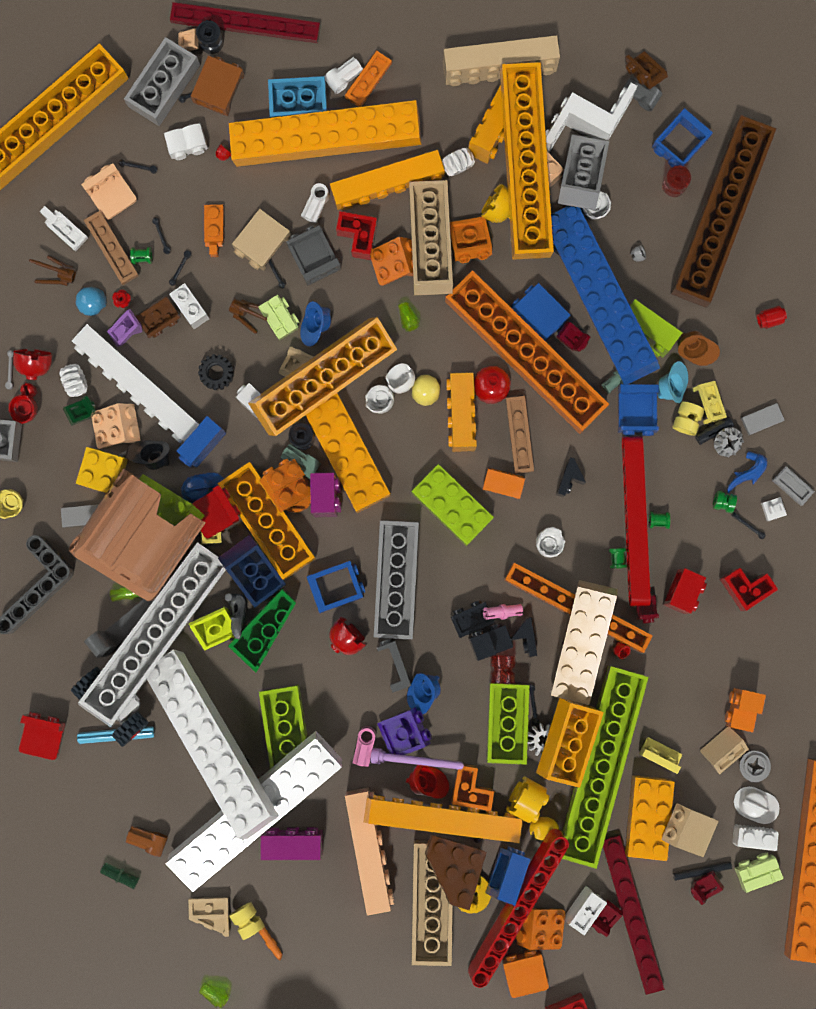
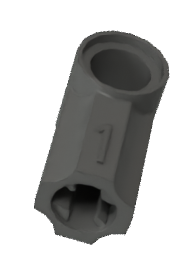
(646, 98)

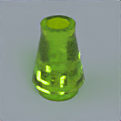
(408, 318)
(216, 996)

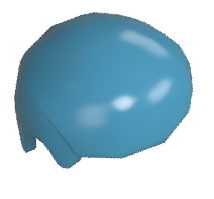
(90, 301)

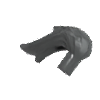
(238, 607)

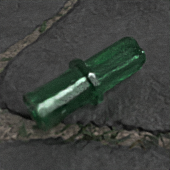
(119, 875)

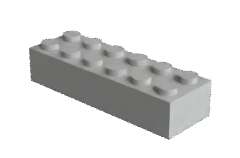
(396, 579)

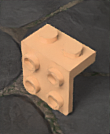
(109, 191)
(115, 425)

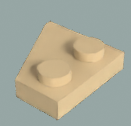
(211, 912)

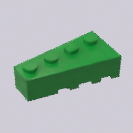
(263, 630)

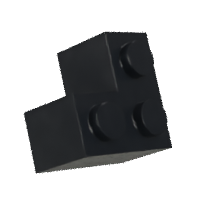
(490, 642)

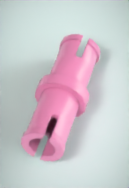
(502, 611)

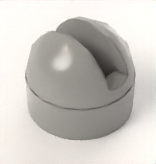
(639, 254)

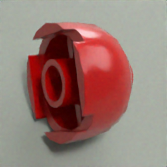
(32, 363)
(492, 384)
(346, 638)

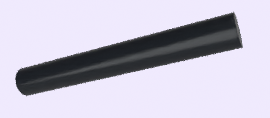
(702, 871)

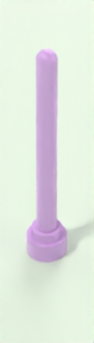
(379, 756)

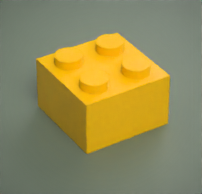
(100, 469)

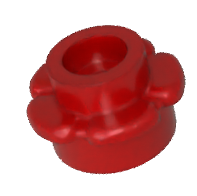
(121, 303)

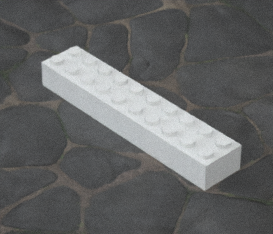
(152, 635)
(211, 745)
(285, 786)

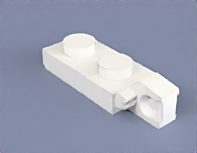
(64, 228)

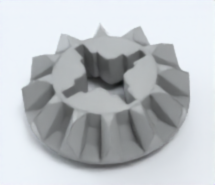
(721, 442)
(758, 774)

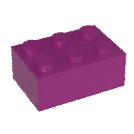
(324, 494)
(292, 844)

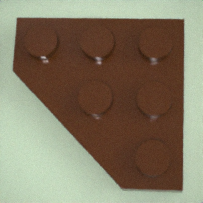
(456, 869)

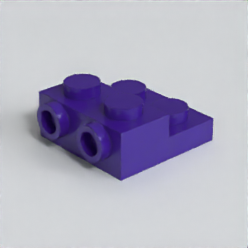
(405, 732)

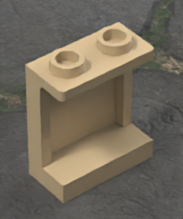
(260, 240)
(689, 830)

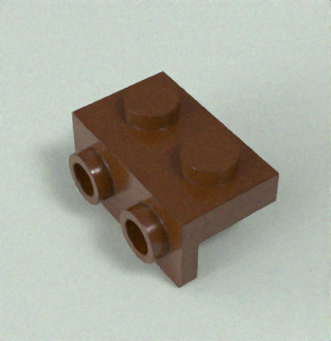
(645, 69)
(158, 317)

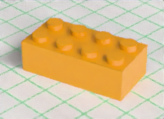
(569, 742)
(648, 817)

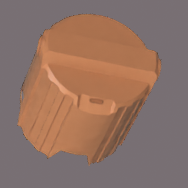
(130, 539)

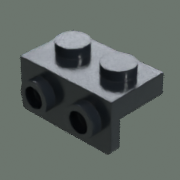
(470, 619)

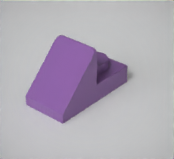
(124, 328)

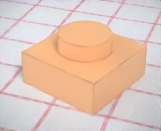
(188, 40)

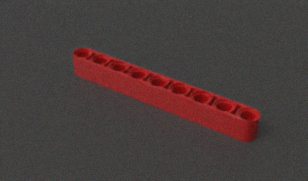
(636, 521)
(517, 917)

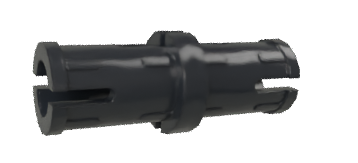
(713, 430)

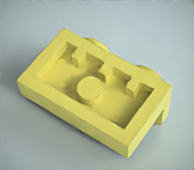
(661, 754)

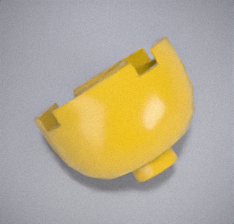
(497, 207)

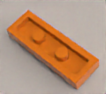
(368, 79)

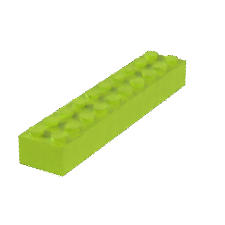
(594, 800)

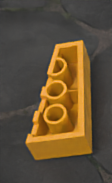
(462, 412)

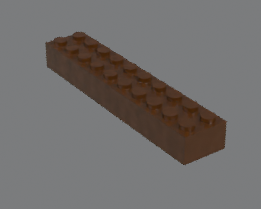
(723, 211)

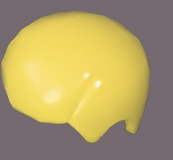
(426, 390)
(10, 503)

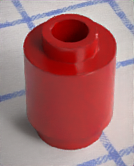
(771, 317)

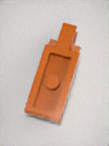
(213, 228)

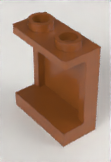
(217, 85)

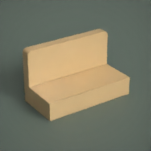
(724, 749)

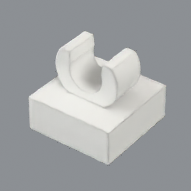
(773, 509)

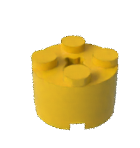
(527, 800)

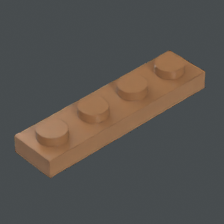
(111, 248)
(519, 435)

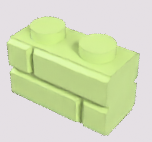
(279, 317)
(758, 872)

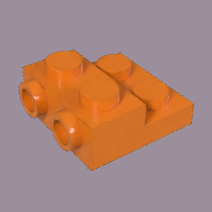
(470, 239)
(285, 484)

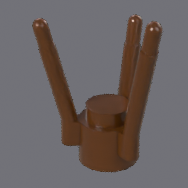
(65, 273)
(241, 308)

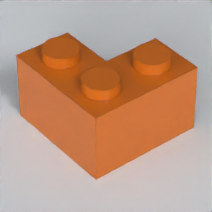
(744, 709)
(469, 795)

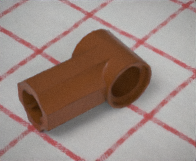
(150, 841)

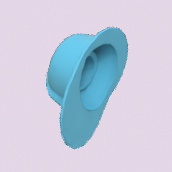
(674, 384)

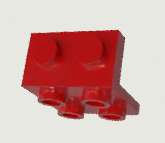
(217, 511)
(41, 735)

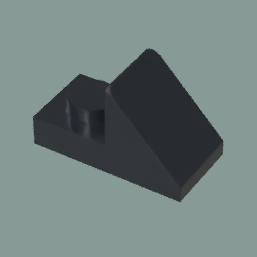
(571, 473)
(526, 631)

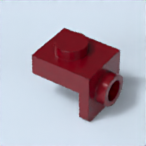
(573, 337)
(648, 613)
(706, 887)
(607, 919)

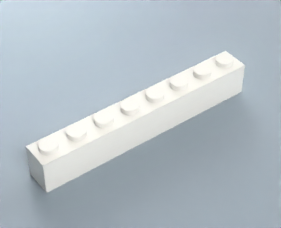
(134, 382)

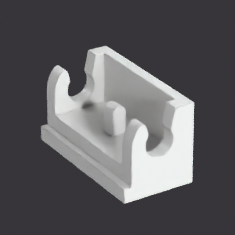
(585, 910)

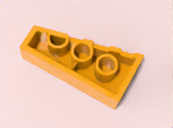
(489, 134)

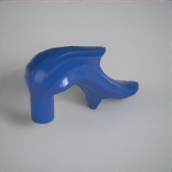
(753, 473)

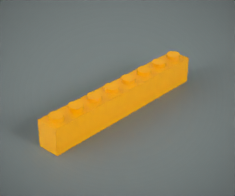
(442, 820)

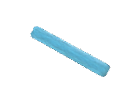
(105, 735)

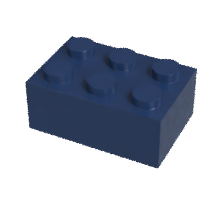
(251, 571)

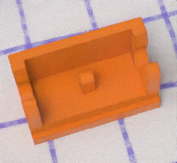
(504, 483)

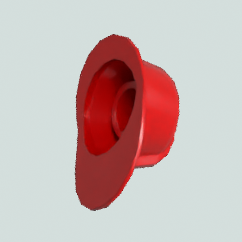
(428, 782)

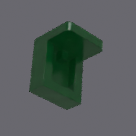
(80, 411)

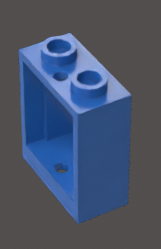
(694, 126)
(312, 580)
(508, 875)

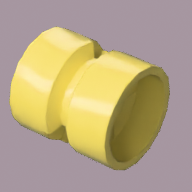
(688, 425)
(247, 920)

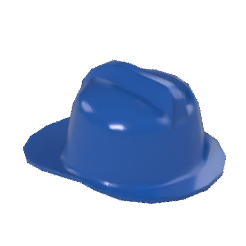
(316, 320)
(199, 486)
(423, 692)

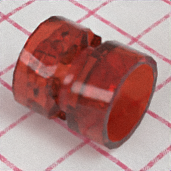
(676, 181)
(502, 669)

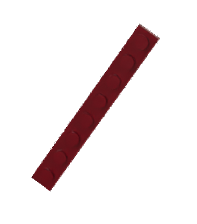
(246, 22)
(632, 915)

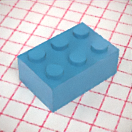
(297, 96)

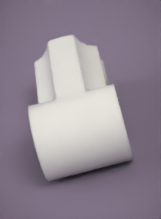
(339, 78)
(314, 204)

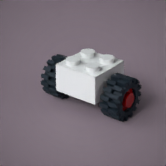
(130, 722)

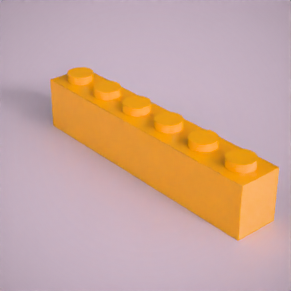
(386, 180)

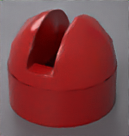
(222, 153)
(31, 389)
(621, 650)

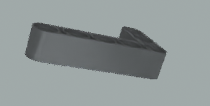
(39, 588)
(106, 642)

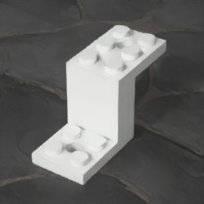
(588, 118)

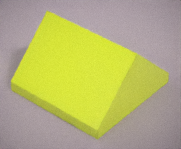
(213, 628)

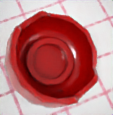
(23, 408)

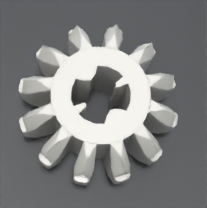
(458, 162)
(73, 380)
(535, 738)

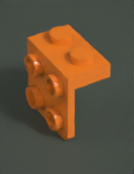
(393, 260)
(542, 930)
(525, 973)

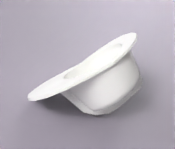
(756, 805)

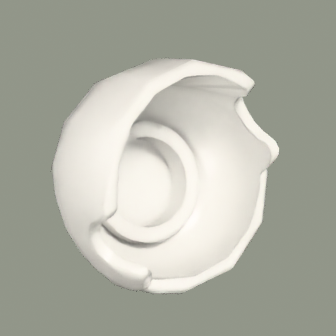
(602, 208)
(400, 378)
(379, 399)
(550, 542)

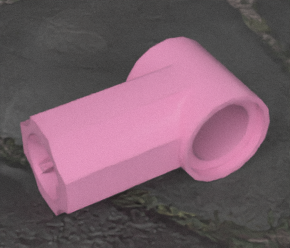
(364, 748)

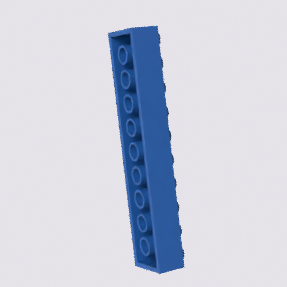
(602, 295)

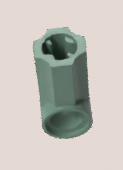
(306, 462)

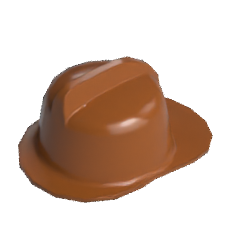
(698, 348)

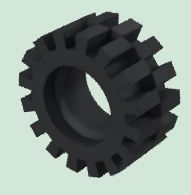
(216, 383)

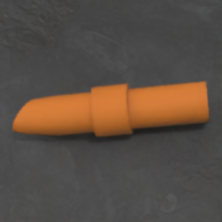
(271, 943)

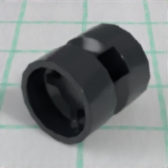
(209, 37)
(301, 436)

